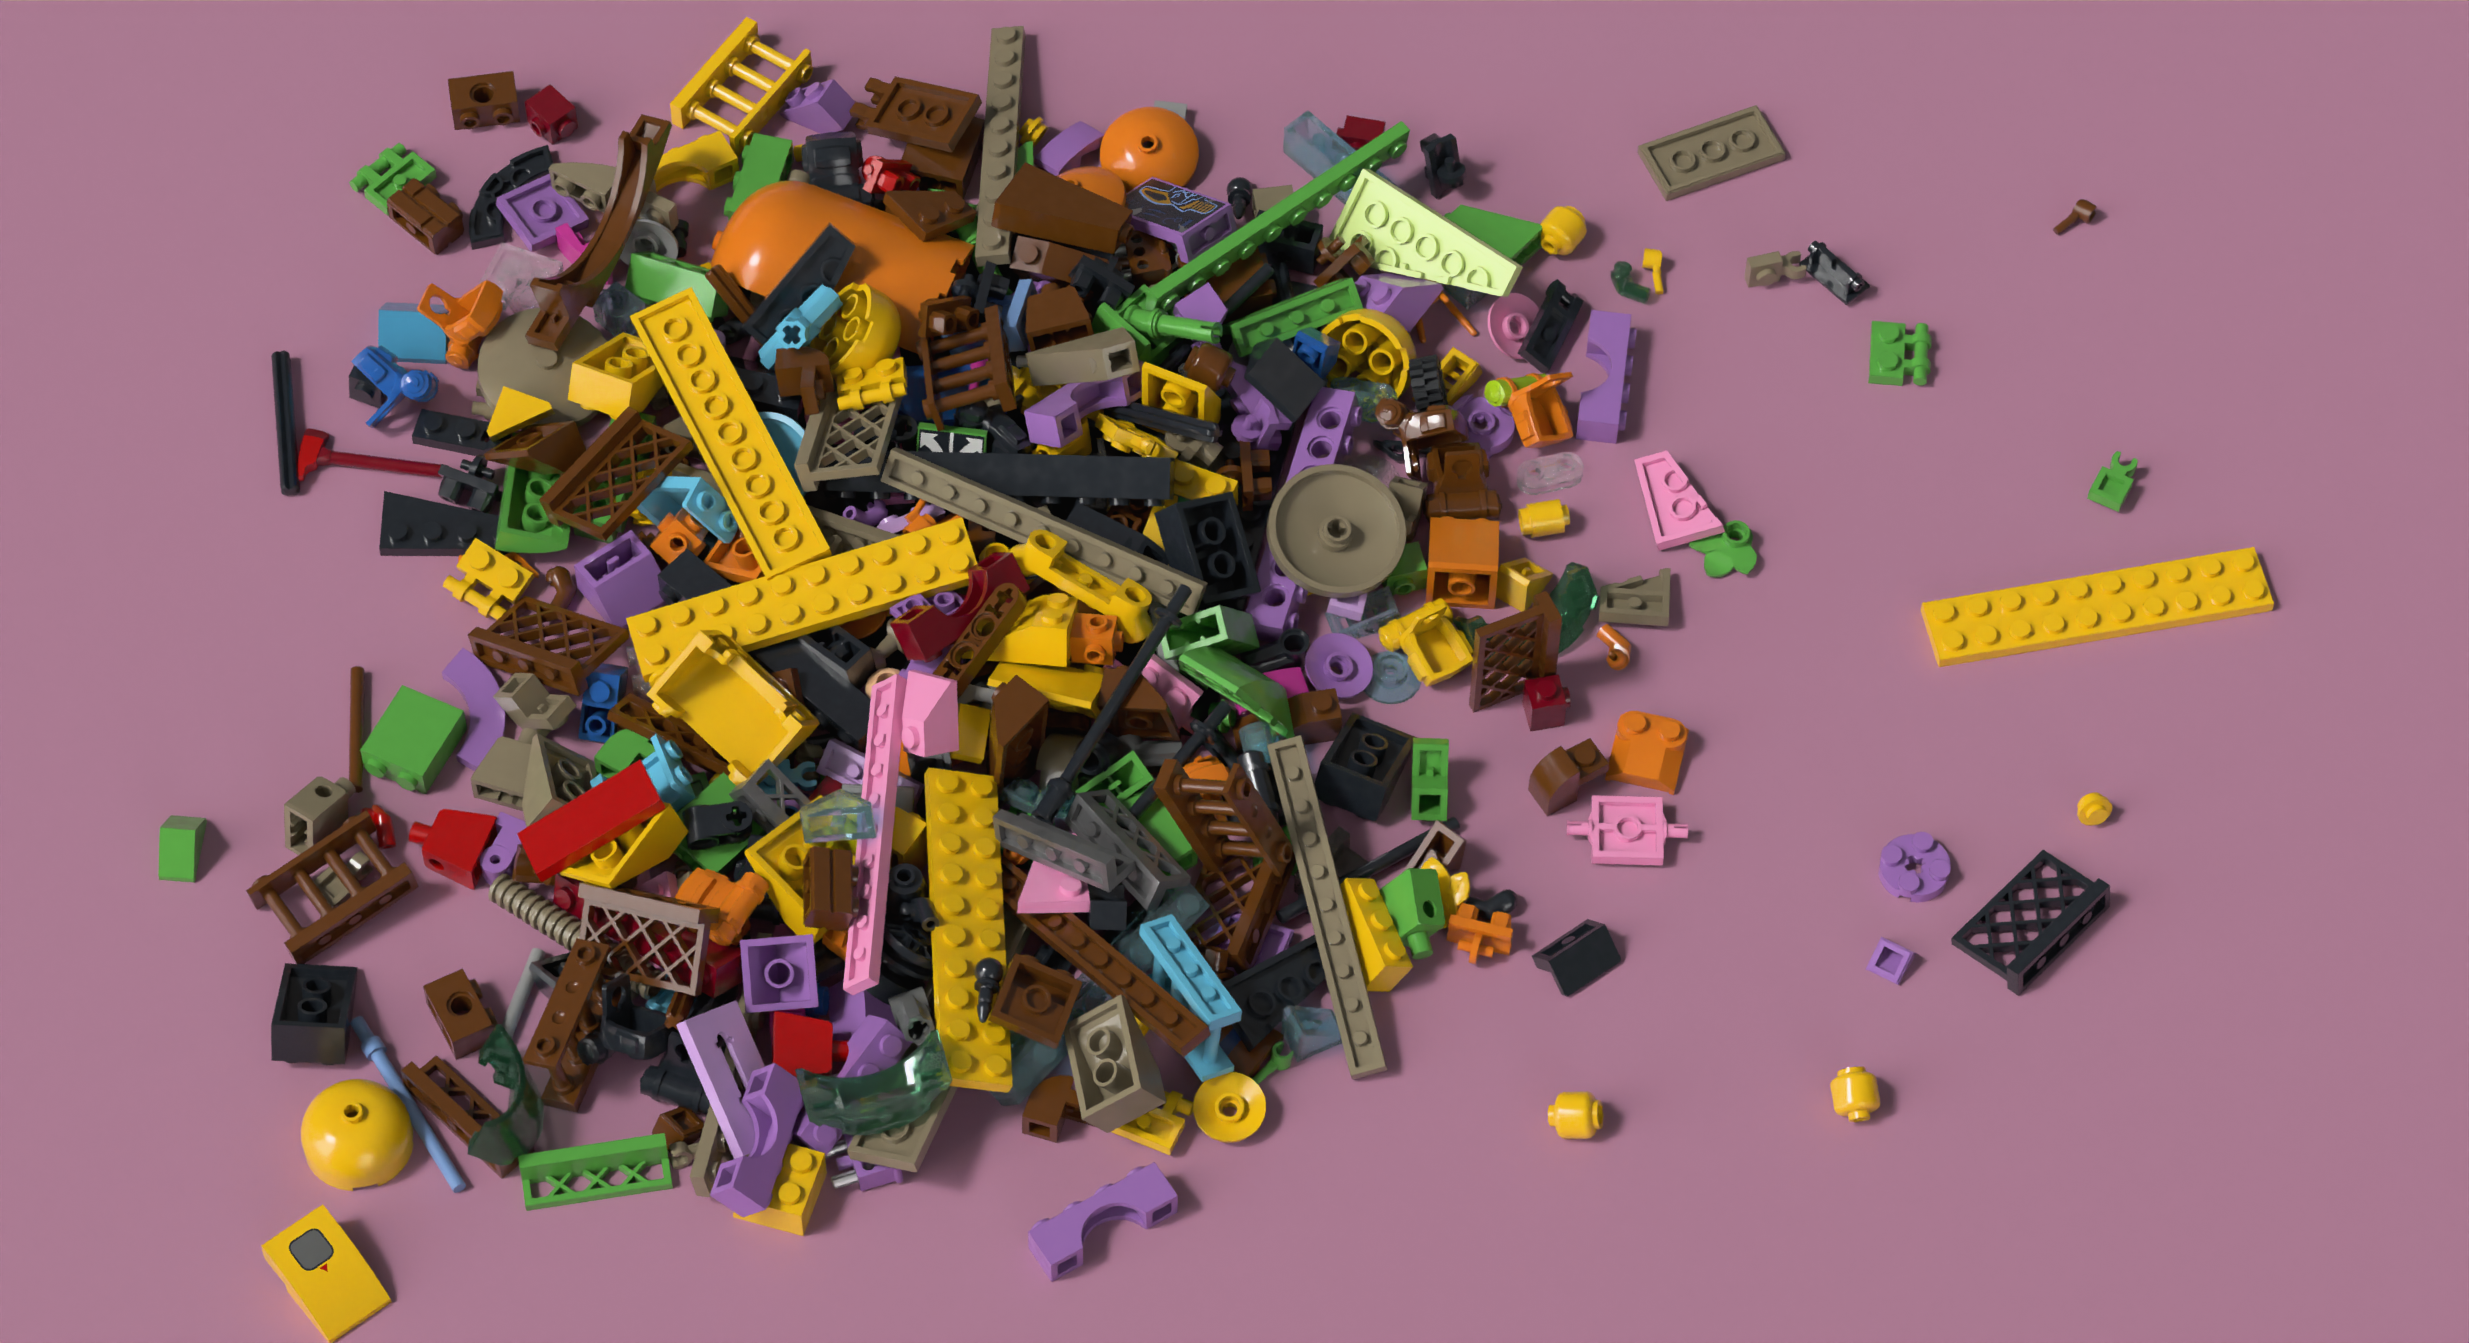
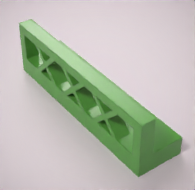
(1294, 314)
(595, 1159)

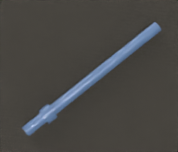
(376, 1051)

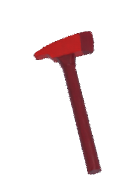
(315, 454)

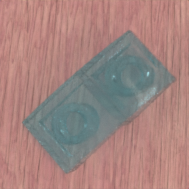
(1026, 796)

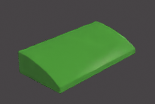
(522, 520)

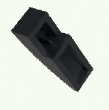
(1107, 909)

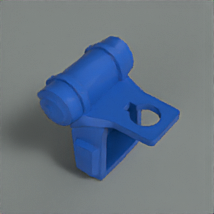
(394, 381)

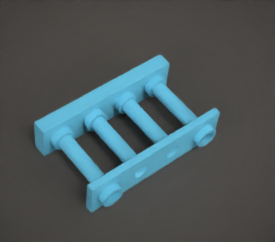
(1192, 982)

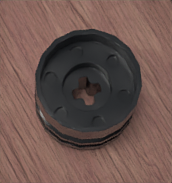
(904, 958)

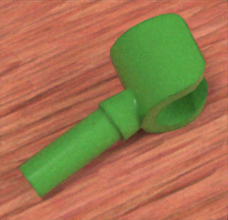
(1276, 1063)

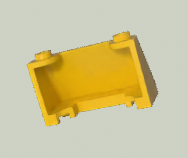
(732, 704)

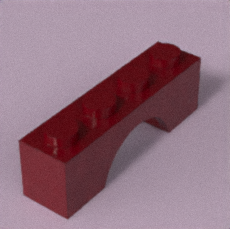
(927, 630)

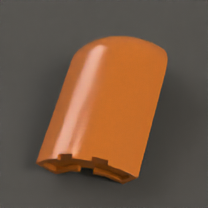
(787, 216)

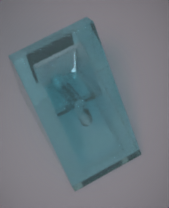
(838, 818)
(1309, 1030)

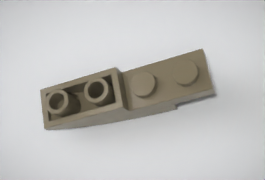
(593, 185)

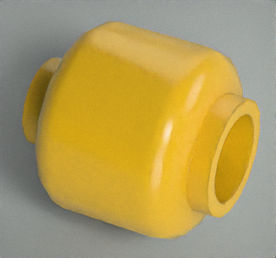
(1562, 230)
(1855, 1093)
(1576, 1115)

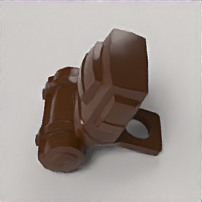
(1421, 429)
(1460, 483)

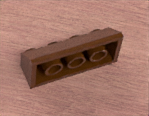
(1015, 732)

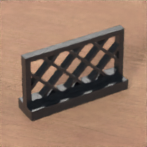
(2058, 932)

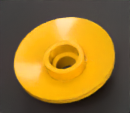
(1229, 1091)

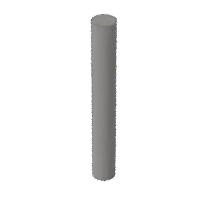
(521, 993)

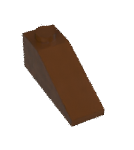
(1046, 261)
(1313, 716)

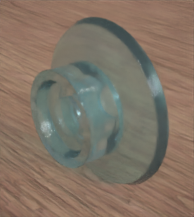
(1391, 687)

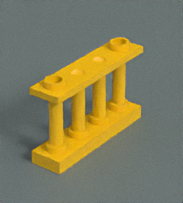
(727, 62)

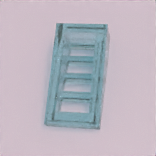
(1374, 602)

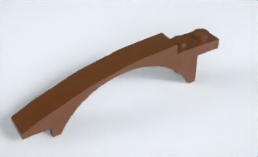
(580, 285)

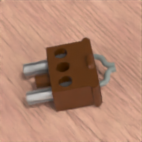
(1146, 259)

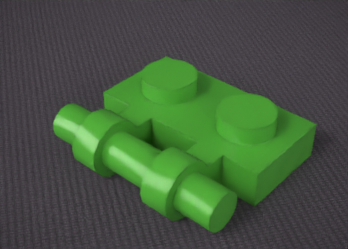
(400, 173)
(1887, 353)

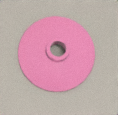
(1511, 311)

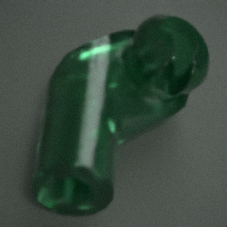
(1625, 285)

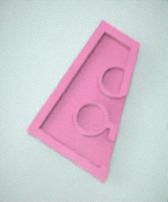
(1673, 504)
(1053, 892)

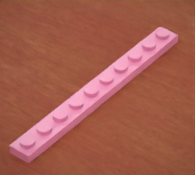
(874, 854)

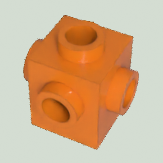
(679, 534)
(1095, 639)

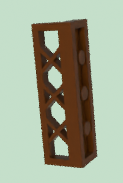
(643, 719)
(445, 1109)

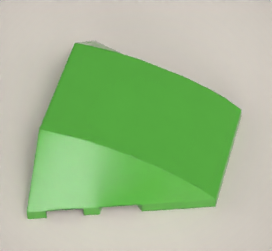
(1240, 684)

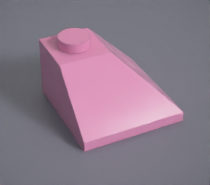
(930, 715)

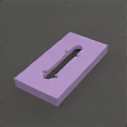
(714, 1072)

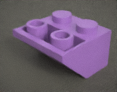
(620, 580)

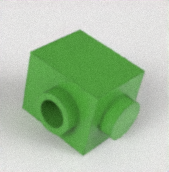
(1410, 571)

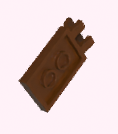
(917, 112)

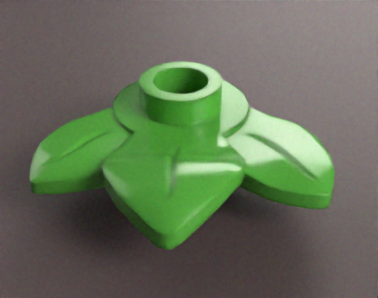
(1724, 553)

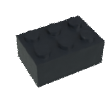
(1209, 543)

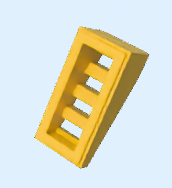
(1471, 369)

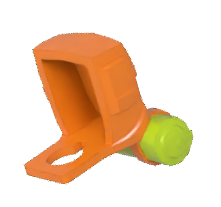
(1534, 406)

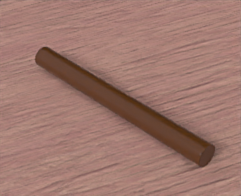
(356, 732)

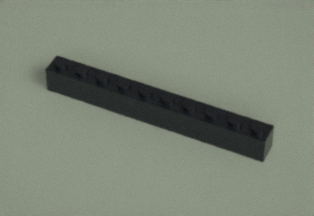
(1038, 475)

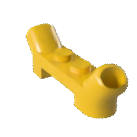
(1045, 557)

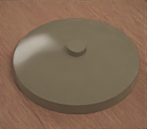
(534, 370)
(1336, 531)

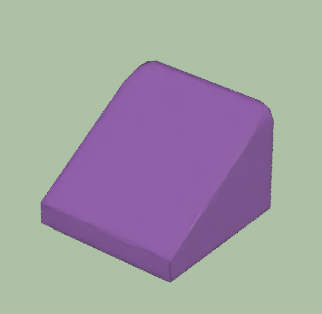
(1890, 960)

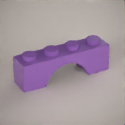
(1207, 306)
(1600, 408)
(1058, 416)
(871, 1049)
(773, 1104)
(1139, 1198)

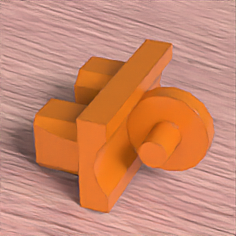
(1479, 936)

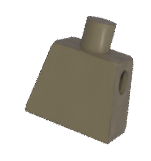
(504, 771)
(316, 812)

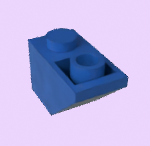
(1316, 350)
(605, 689)

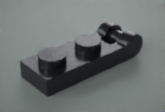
(1550, 326)
(453, 433)

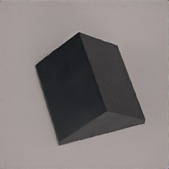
(1282, 377)

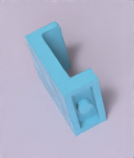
(696, 498)
(666, 772)

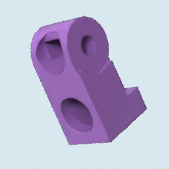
(501, 855)

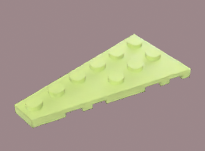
(1419, 241)

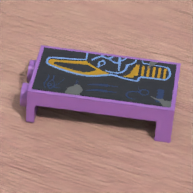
(1180, 216)

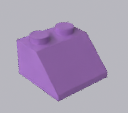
(1398, 296)

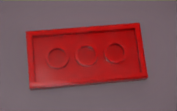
(591, 820)

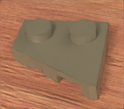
(1637, 600)

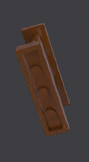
(997, 368)
(1209, 835)
(334, 921)
(568, 1018)

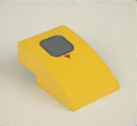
(325, 1274)

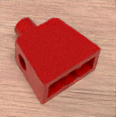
(455, 844)
(805, 1044)

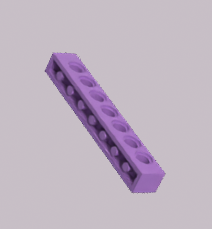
(1326, 409)

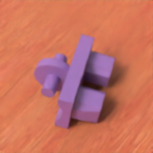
(1261, 426)

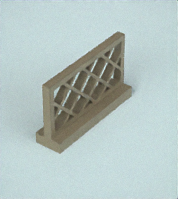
(824, 431)

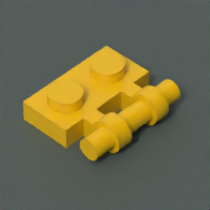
(873, 385)
(495, 572)
(1159, 1127)

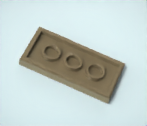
(1711, 153)

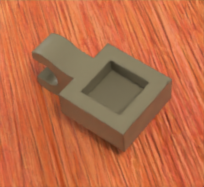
(1768, 268)
(331, 885)

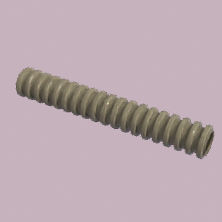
(555, 923)

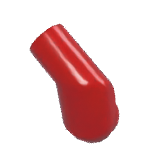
(384, 826)

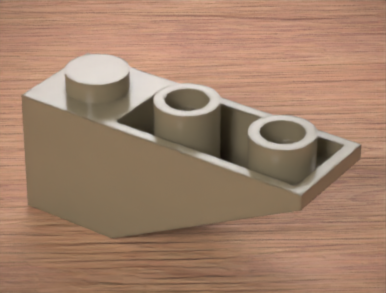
(1085, 359)

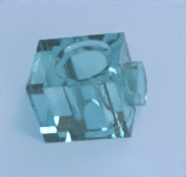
(614, 309)

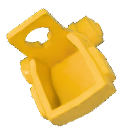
(1430, 641)

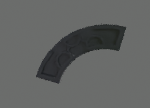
(486, 219)

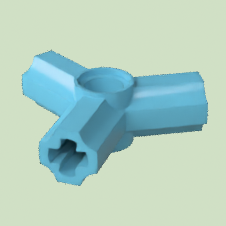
(801, 324)

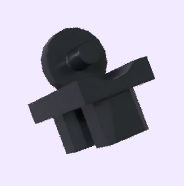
(1442, 163)
(1101, 279)
(987, 285)
(483, 491)

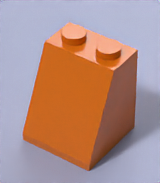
(1463, 562)

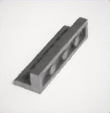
(764, 809)
(1102, 827)
(1061, 850)

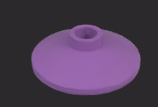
(1345, 654)

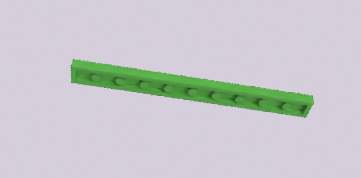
(1272, 222)

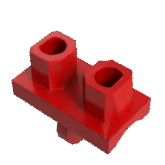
(888, 175)

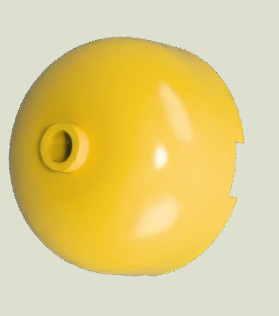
(1360, 335)
(867, 337)
(356, 1134)

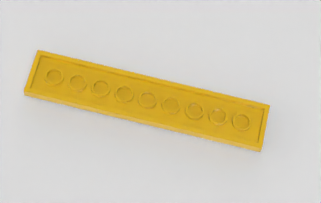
(730, 434)
(810, 595)
(2096, 607)
(970, 911)

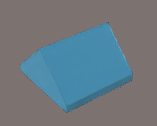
(412, 334)

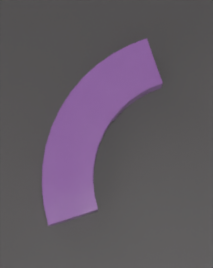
(486, 715)

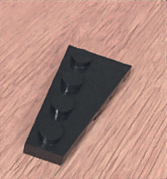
(818, 265)
(432, 528)
(1273, 985)

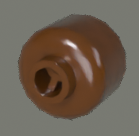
(1210, 366)

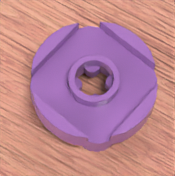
(1499, 427)
(1918, 849)

